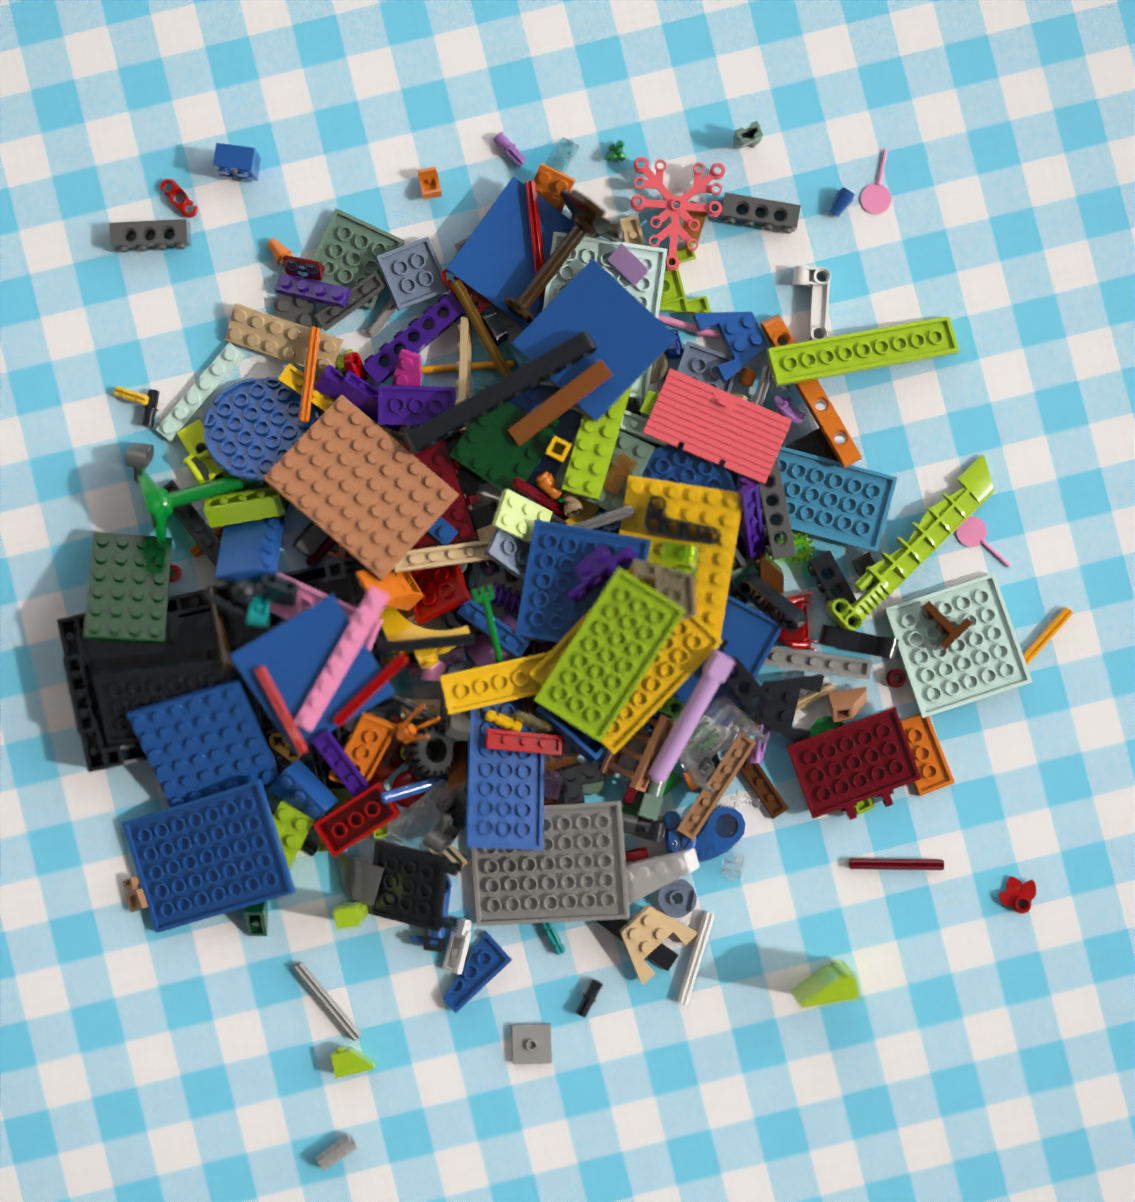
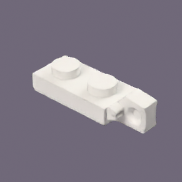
(458, 947)

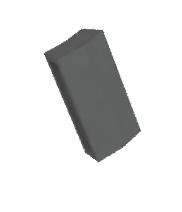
(458, 725)

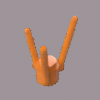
(406, 732)

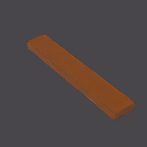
(560, 402)

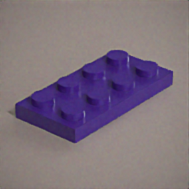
(412, 404)

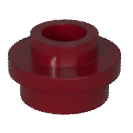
(901, 676)

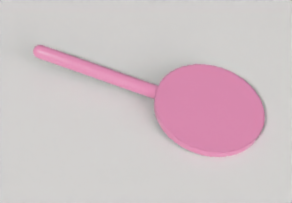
(876, 197)
(973, 533)

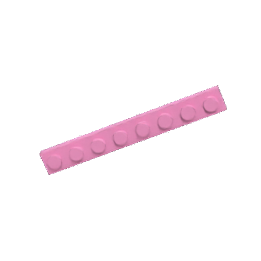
(341, 658)

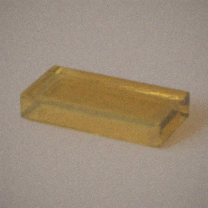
(532, 722)

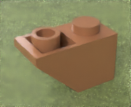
(847, 703)

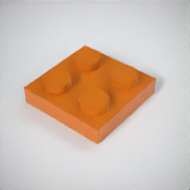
(550, 183)

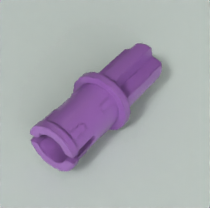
(509, 149)

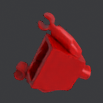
(798, 639)

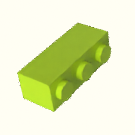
(350, 914)

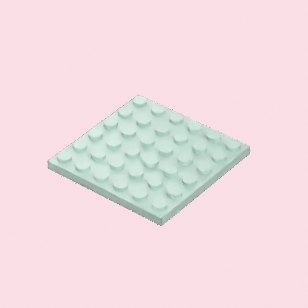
(977, 664)

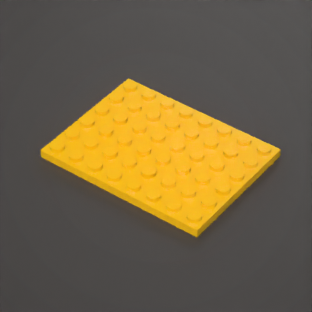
(698, 506)
(677, 660)

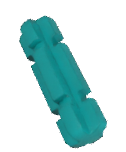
(553, 938)

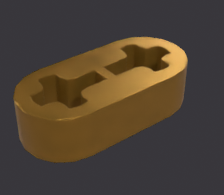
(282, 748)

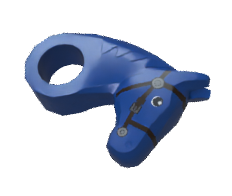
(707, 842)

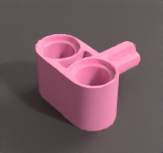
(432, 673)

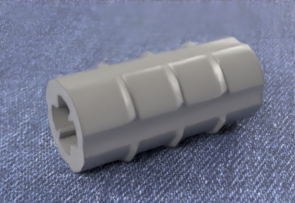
(336, 1152)

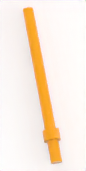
(452, 367)

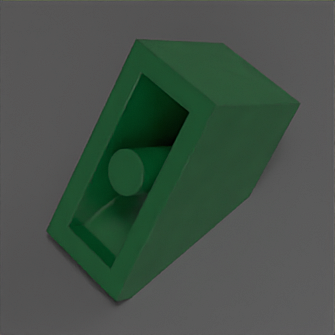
(257, 919)

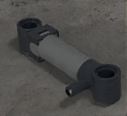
(643, 828)

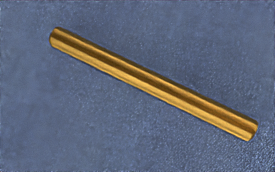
(481, 328)

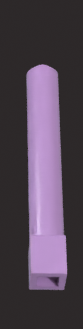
(715, 671)

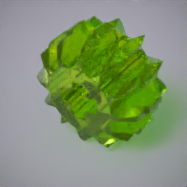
(806, 548)

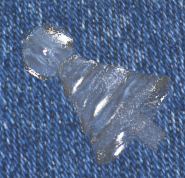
(741, 799)

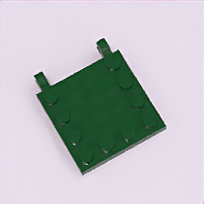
(493, 452)

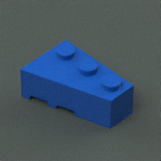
(304, 791)

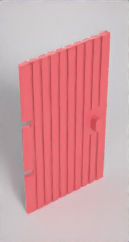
(717, 426)

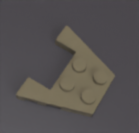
(671, 583)

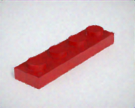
(523, 742)

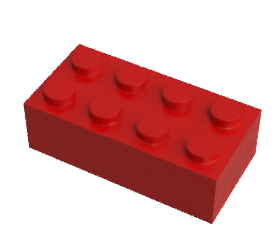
(356, 819)

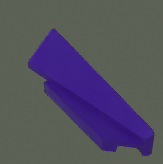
(352, 387)

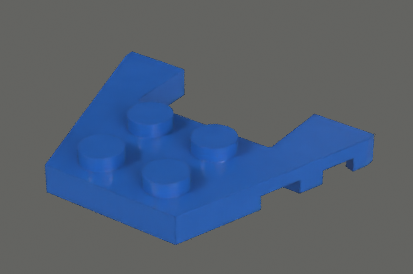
(740, 335)

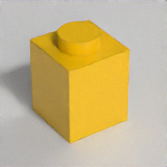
(558, 449)

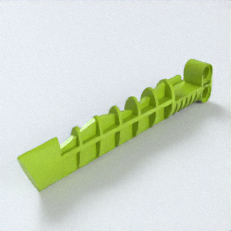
(928, 535)

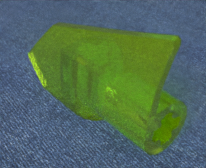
(681, 557)

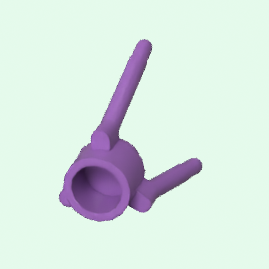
(757, 753)

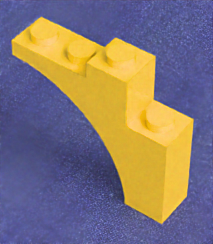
(399, 628)

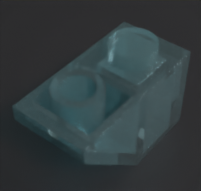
(562, 155)

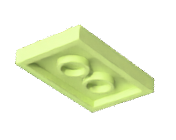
(517, 515)

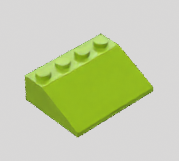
(827, 986)

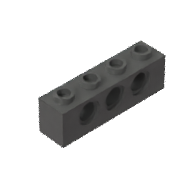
(769, 207)
(120, 231)

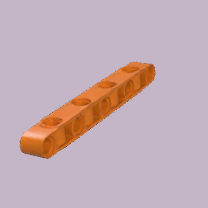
(813, 394)

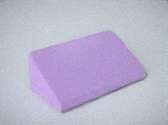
(628, 265)

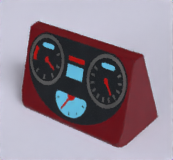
(303, 267)

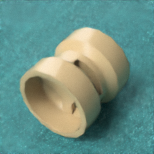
(572, 505)

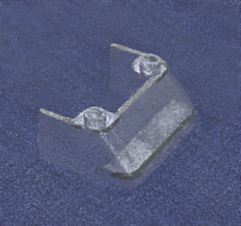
(714, 730)

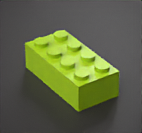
(292, 829)

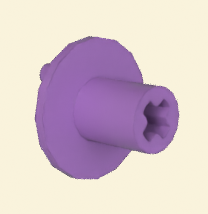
(788, 410)

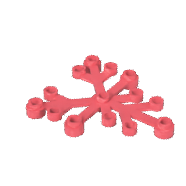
(700, 185)

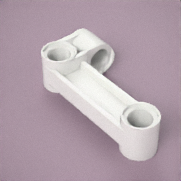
(819, 302)

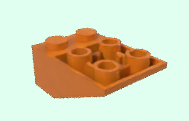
(400, 586)

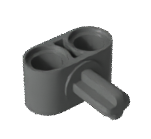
(139, 456)
(441, 835)

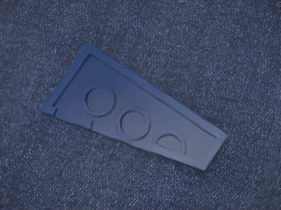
(477, 972)

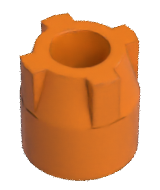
(748, 377)

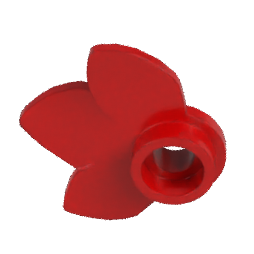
(1017, 891)

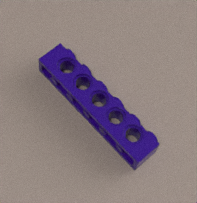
(440, 325)

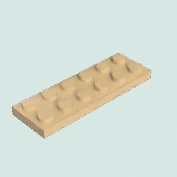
(280, 337)

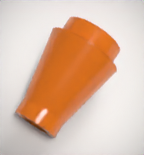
(278, 251)
(548, 484)

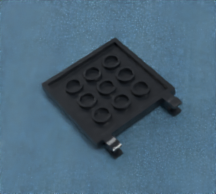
(412, 886)

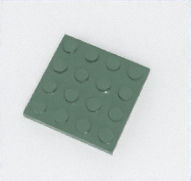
(350, 251)
(630, 446)

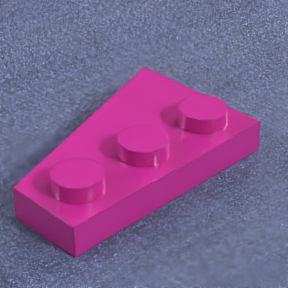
(408, 369)

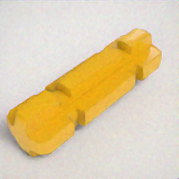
(131, 395)
(503, 721)

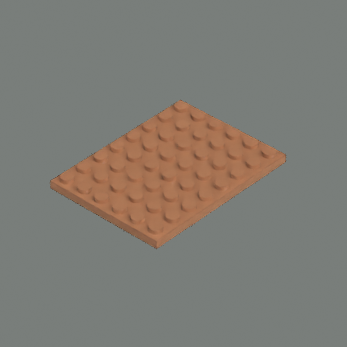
(361, 487)

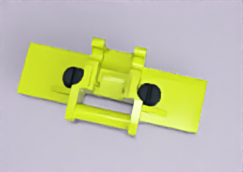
(194, 442)

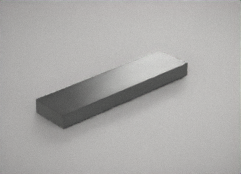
(359, 296)

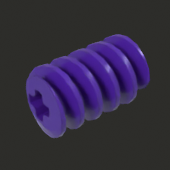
(506, 598)

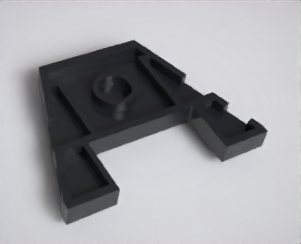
(785, 695)

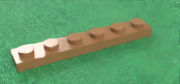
(719, 782)

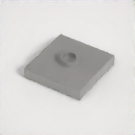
(532, 1043)

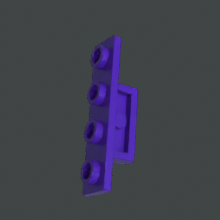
(598, 568)

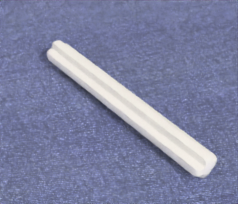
(695, 958)

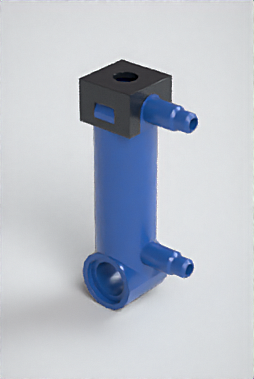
(435, 940)

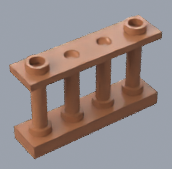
(641, 777)

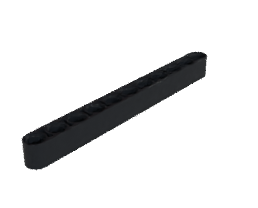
(500, 392)

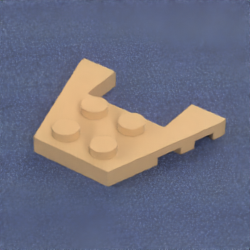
(646, 933)

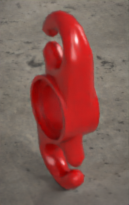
(175, 190)

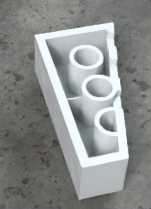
(655, 872)

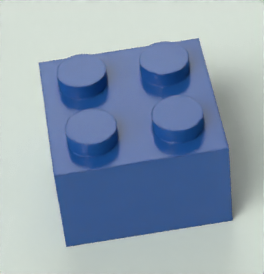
(236, 162)

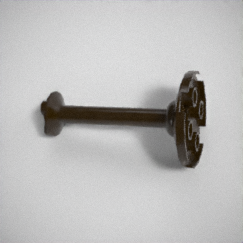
(587, 221)

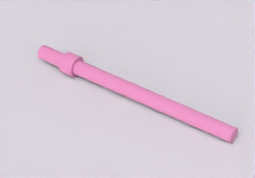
(688, 326)

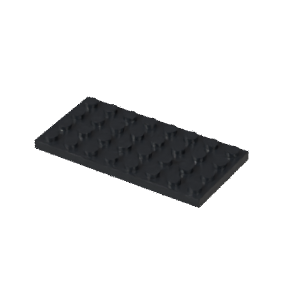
(141, 686)

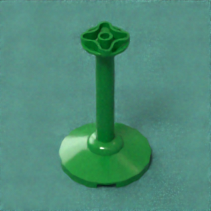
(161, 503)

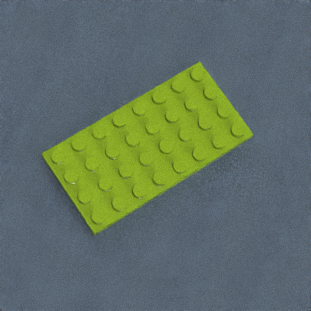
(610, 654)

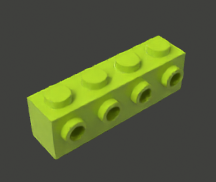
(244, 506)

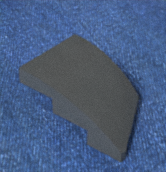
(359, 877)

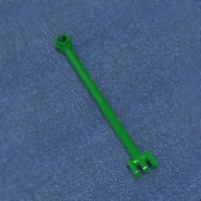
(484, 599)

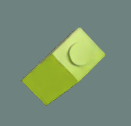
(350, 1061)

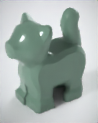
(750, 135)

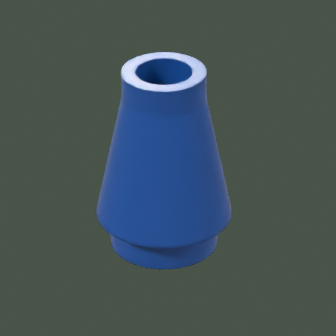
(841, 201)

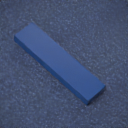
(475, 615)

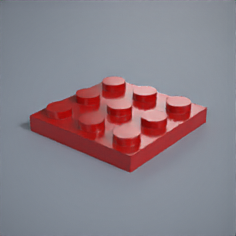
(442, 591)

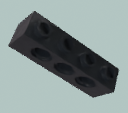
(836, 578)

